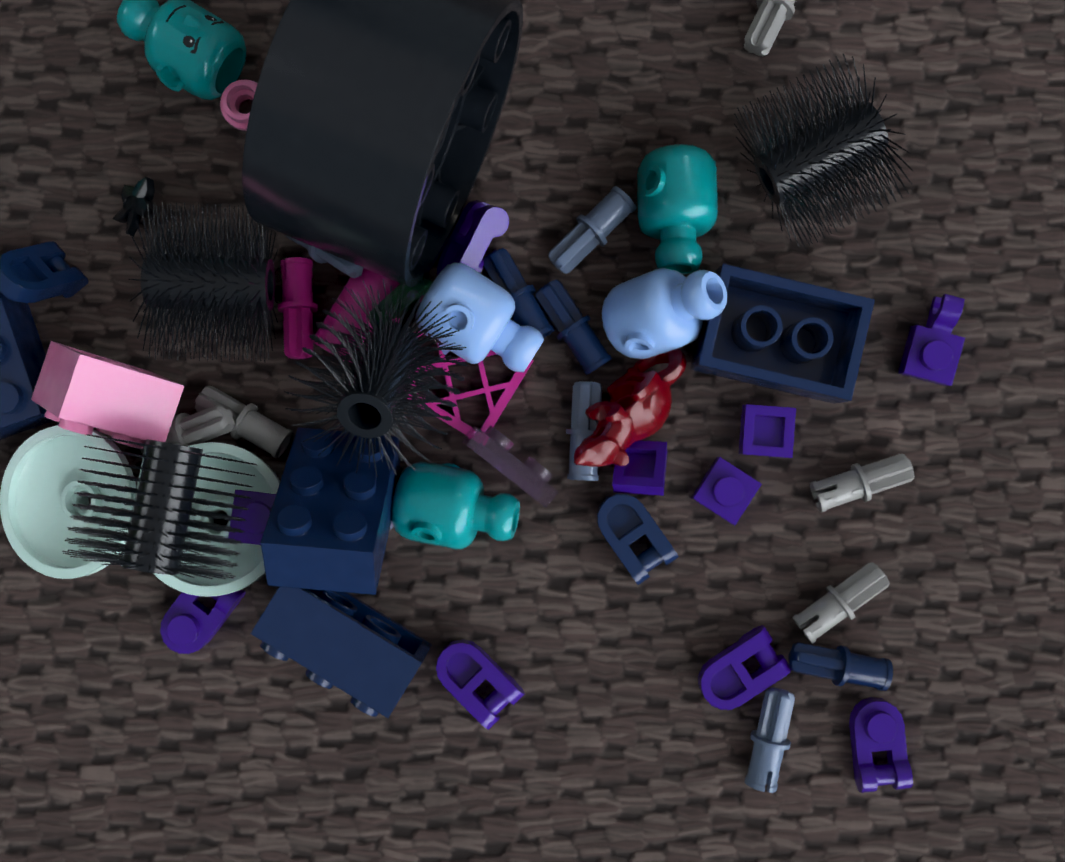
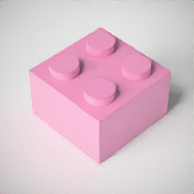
(105, 394)

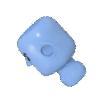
(661, 310)
(482, 316)

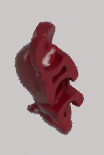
(636, 410)

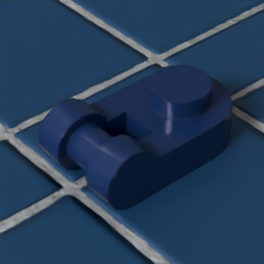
(38, 274)
(622, 522)

